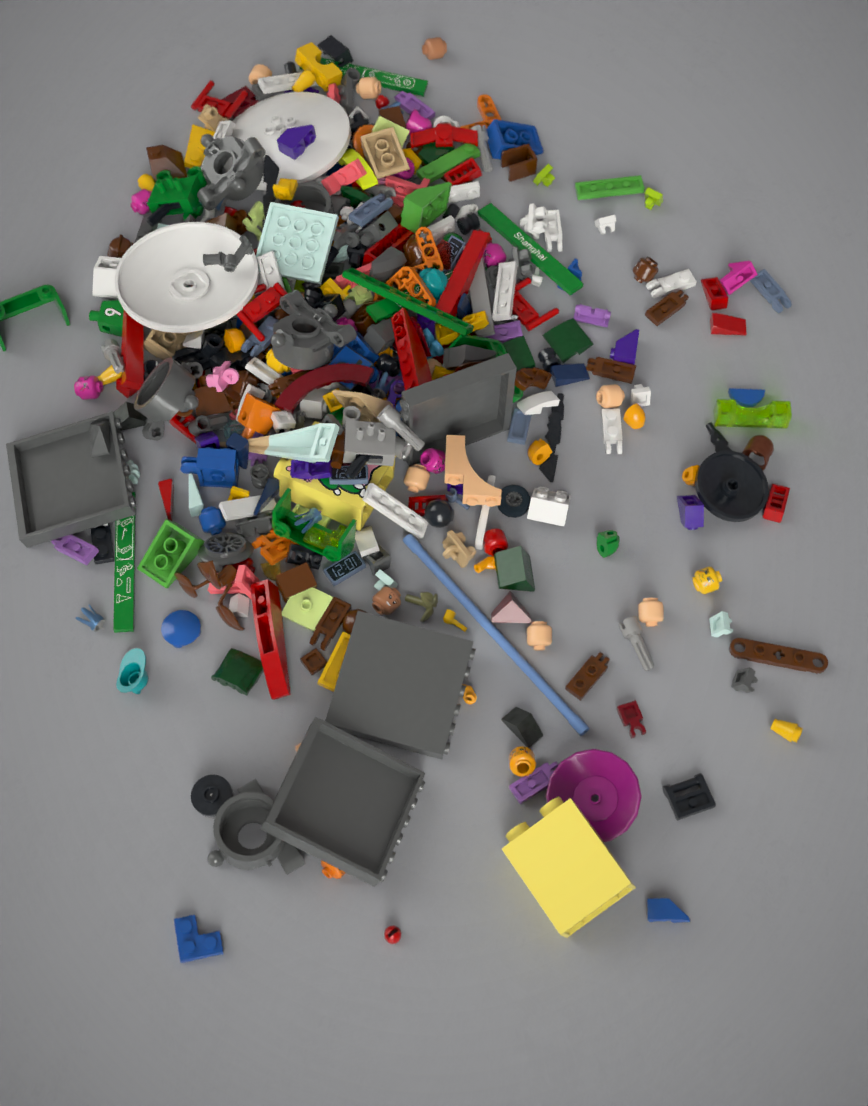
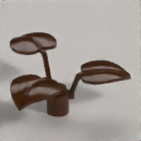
(218, 580)

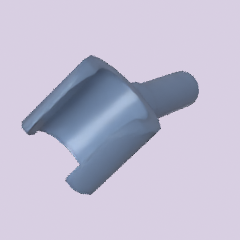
(454, 498)

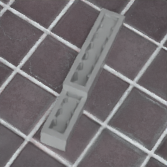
(481, 298)

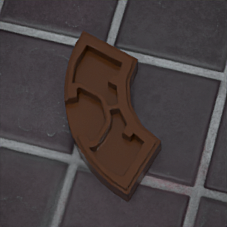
(532, 377)

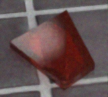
(444, 251)

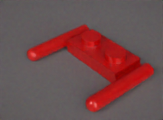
(224, 108)
(260, 307)
(525, 312)

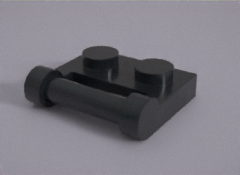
(692, 802)

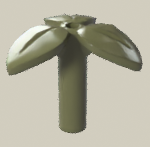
(426, 600)

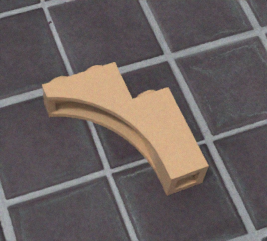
(459, 471)

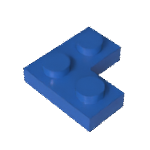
(195, 946)

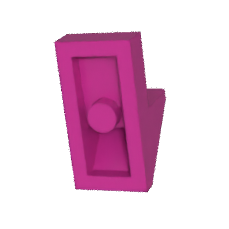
(740, 274)

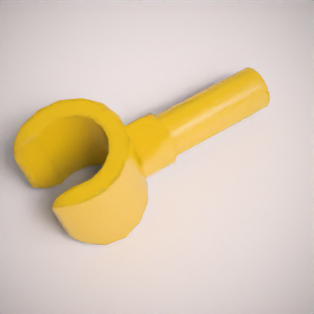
(449, 619)

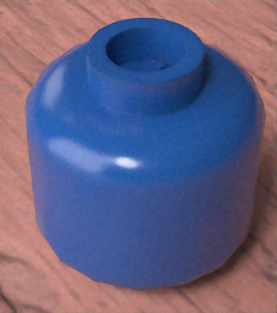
(212, 520)

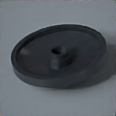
(731, 486)

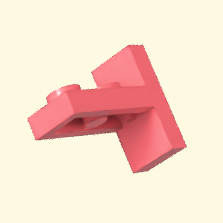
(344, 176)
(404, 187)
(241, 584)

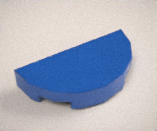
(746, 397)

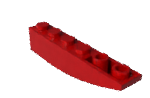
(410, 351)
(270, 637)

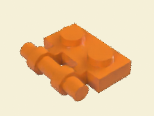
(275, 550)

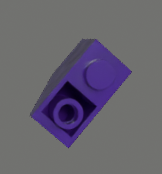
(296, 140)

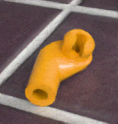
(486, 563)
(469, 695)

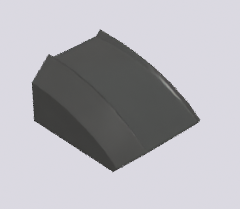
(387, 264)
(464, 354)

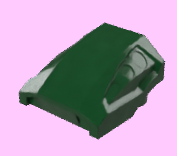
(355, 195)
(239, 671)

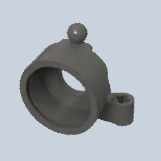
(242, 176)
(317, 198)
(308, 334)
(166, 393)
(233, 815)

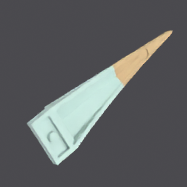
(304, 444)

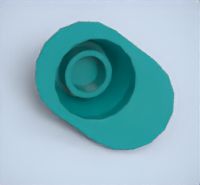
(435, 281)
(132, 672)

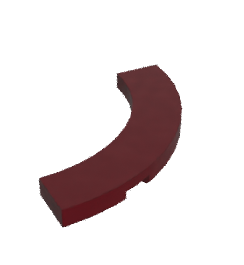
(322, 377)

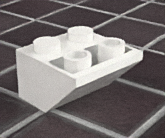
(104, 277)
(549, 506)

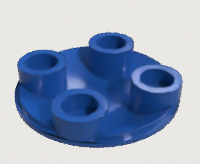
(181, 628)

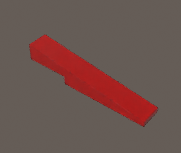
(464, 272)
(132, 352)

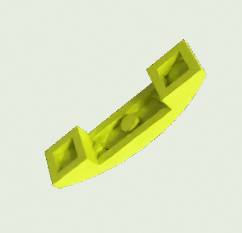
(367, 180)

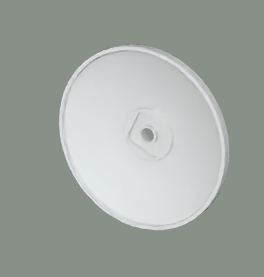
(292, 111)
(161, 265)

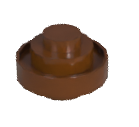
(240, 215)

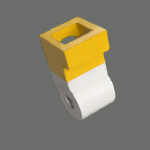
(331, 401)

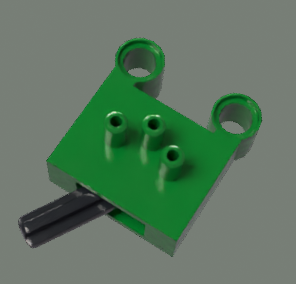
(175, 195)

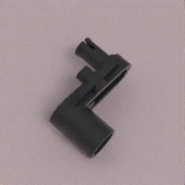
(211, 346)

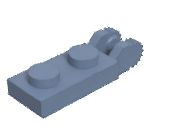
(370, 209)
(771, 291)
(267, 330)

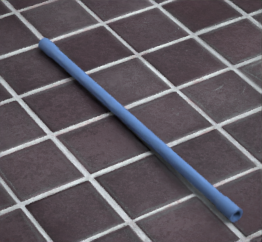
(573, 719)

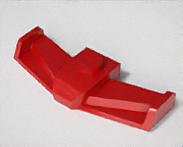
(444, 135)

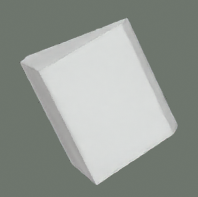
(239, 605)

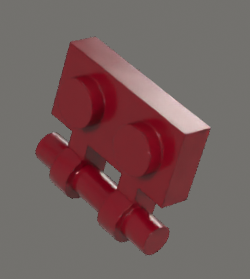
(249, 101)

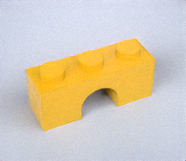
(309, 58)

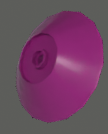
(604, 775)

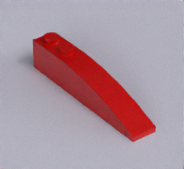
(395, 238)

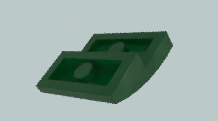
(568, 339)
(519, 353)

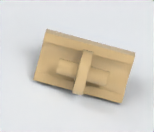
(210, 117)
(456, 549)

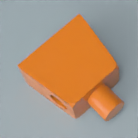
(256, 416)

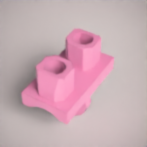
(222, 376)

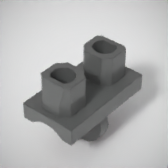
(346, 236)
(520, 257)

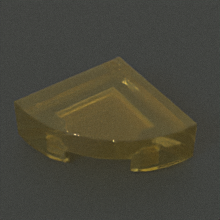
(271, 571)

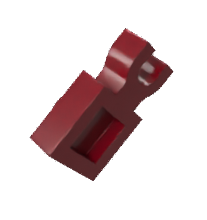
(632, 716)

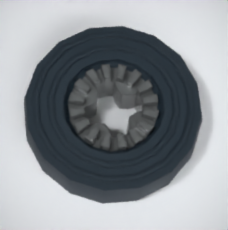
(516, 493)

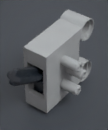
(366, 442)

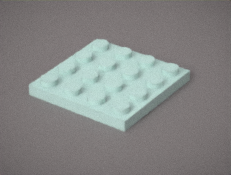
(299, 240)

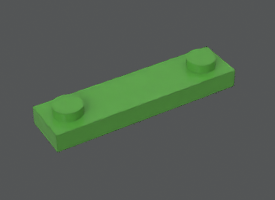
(447, 162)
(609, 187)

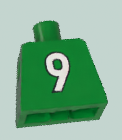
(109, 317)

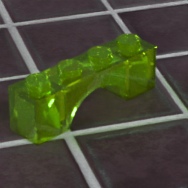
(773, 415)

